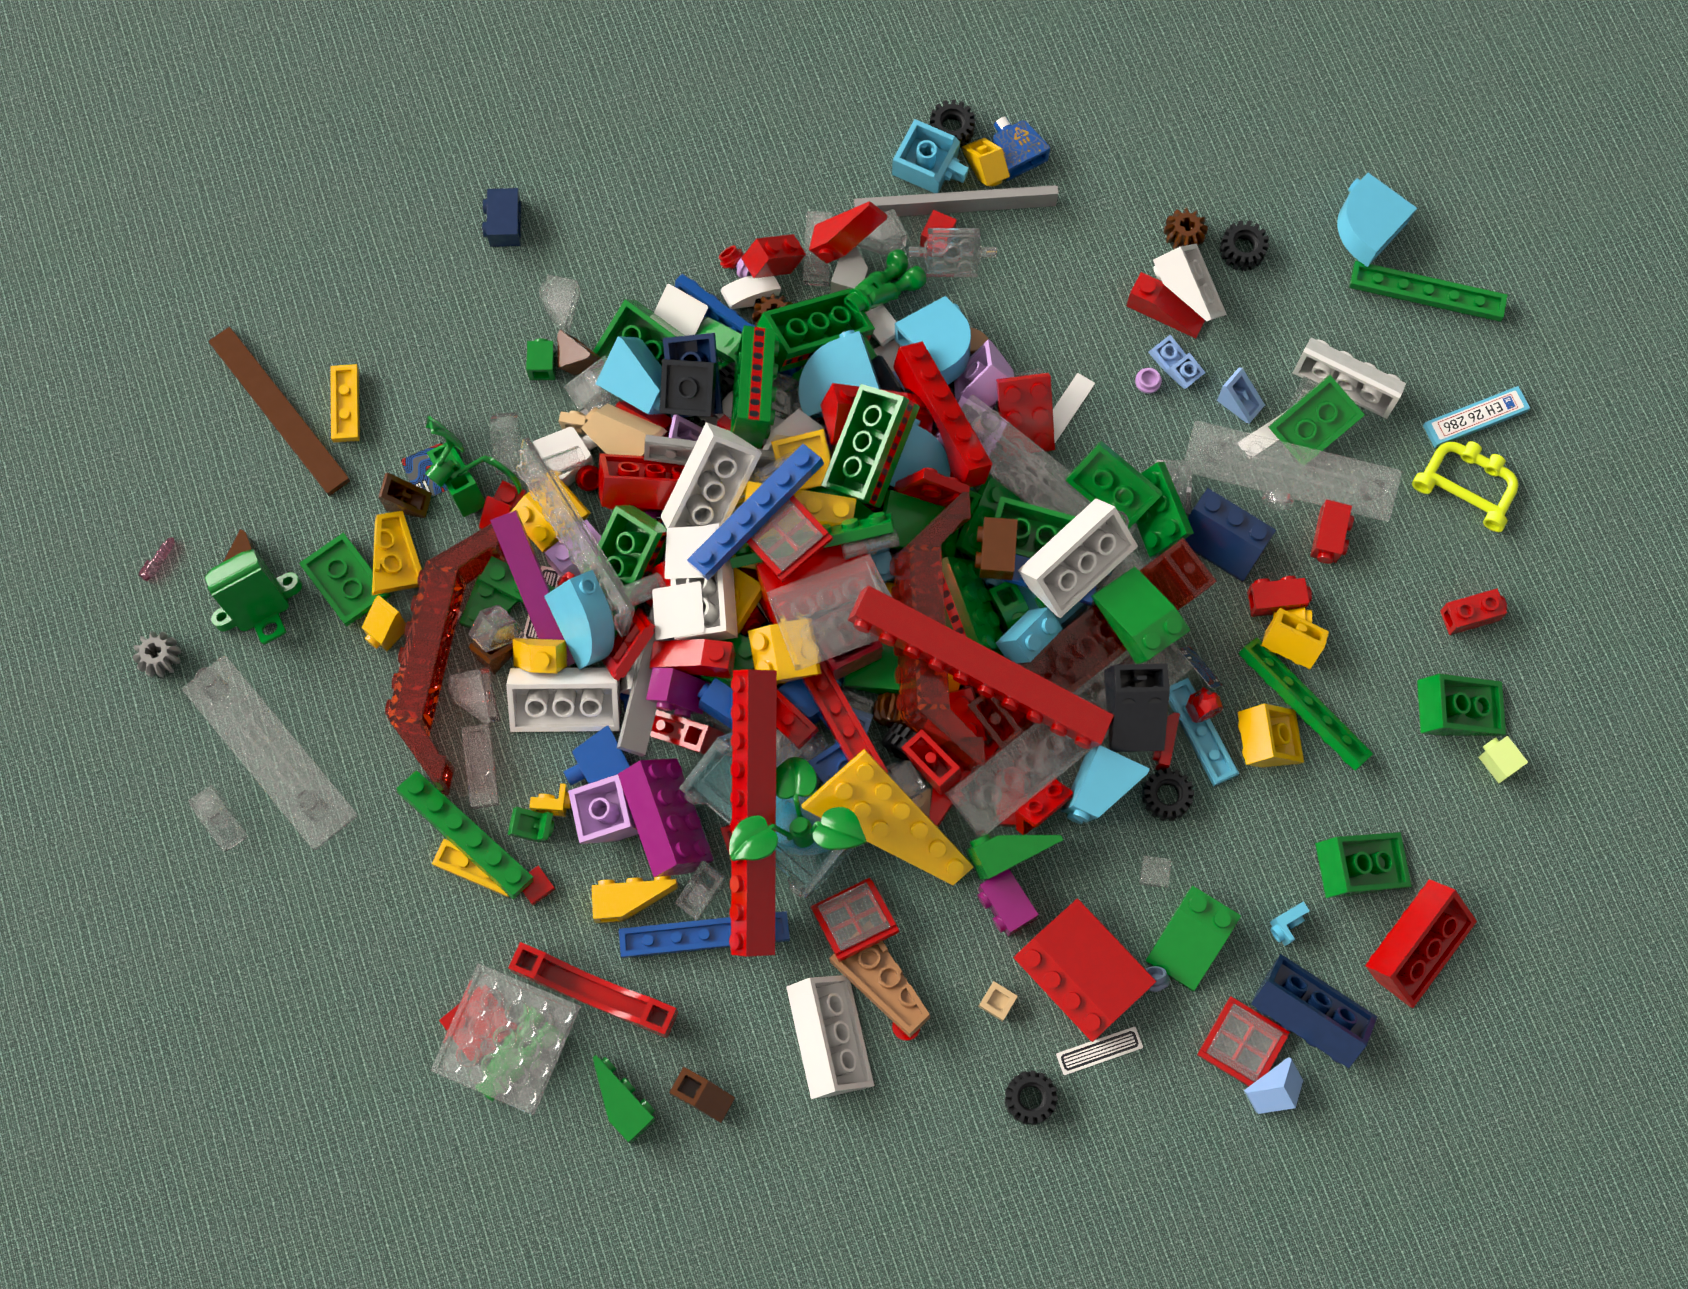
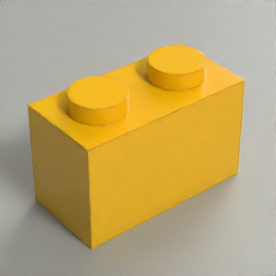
(1295, 638)

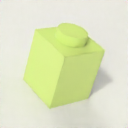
(1502, 758)

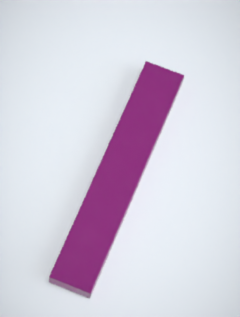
(527, 575)

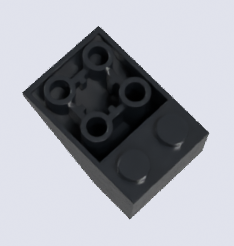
(1139, 704)

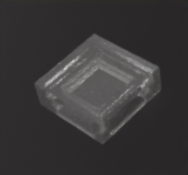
(1155, 872)

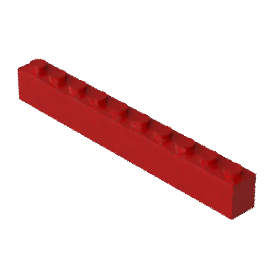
(980, 668)
(753, 795)

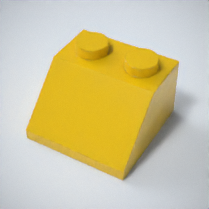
(535, 524)
(771, 653)
(1270, 736)

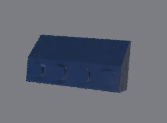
(1314, 1011)

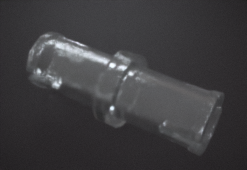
(870, 545)

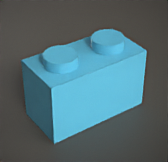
(1029, 635)

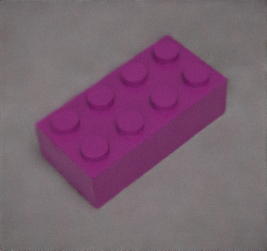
(664, 817)

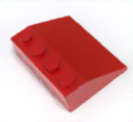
(1084, 969)

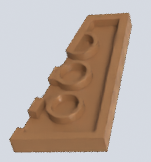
(884, 984)

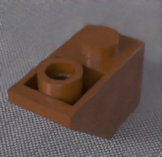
(702, 1095)

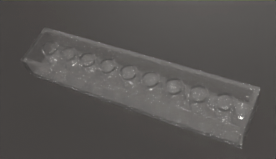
(1037, 756)

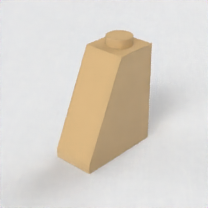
(619, 430)

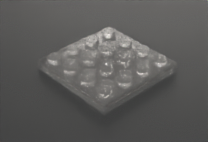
(505, 1039)

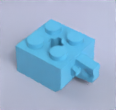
(928, 158)

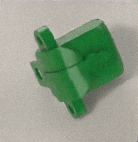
(250, 594)

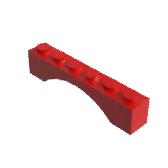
(963, 449)
(593, 991)

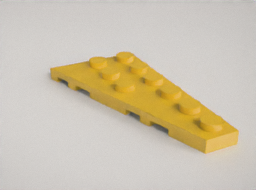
(890, 818)

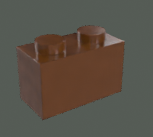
(997, 548)

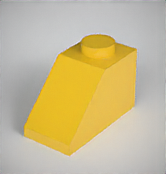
(986, 161)
(383, 625)
(540, 655)

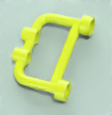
(1494, 466)

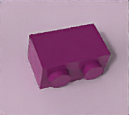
(675, 691)
(1007, 902)

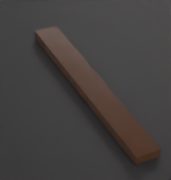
(279, 411)

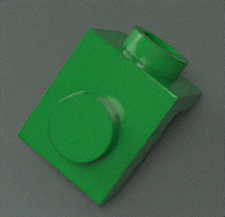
(531, 824)

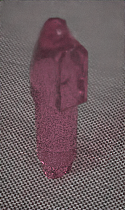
(152, 567)

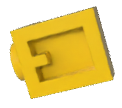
(548, 803)

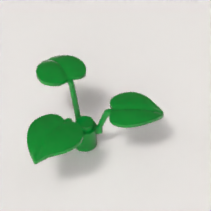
(443, 467)
(795, 778)

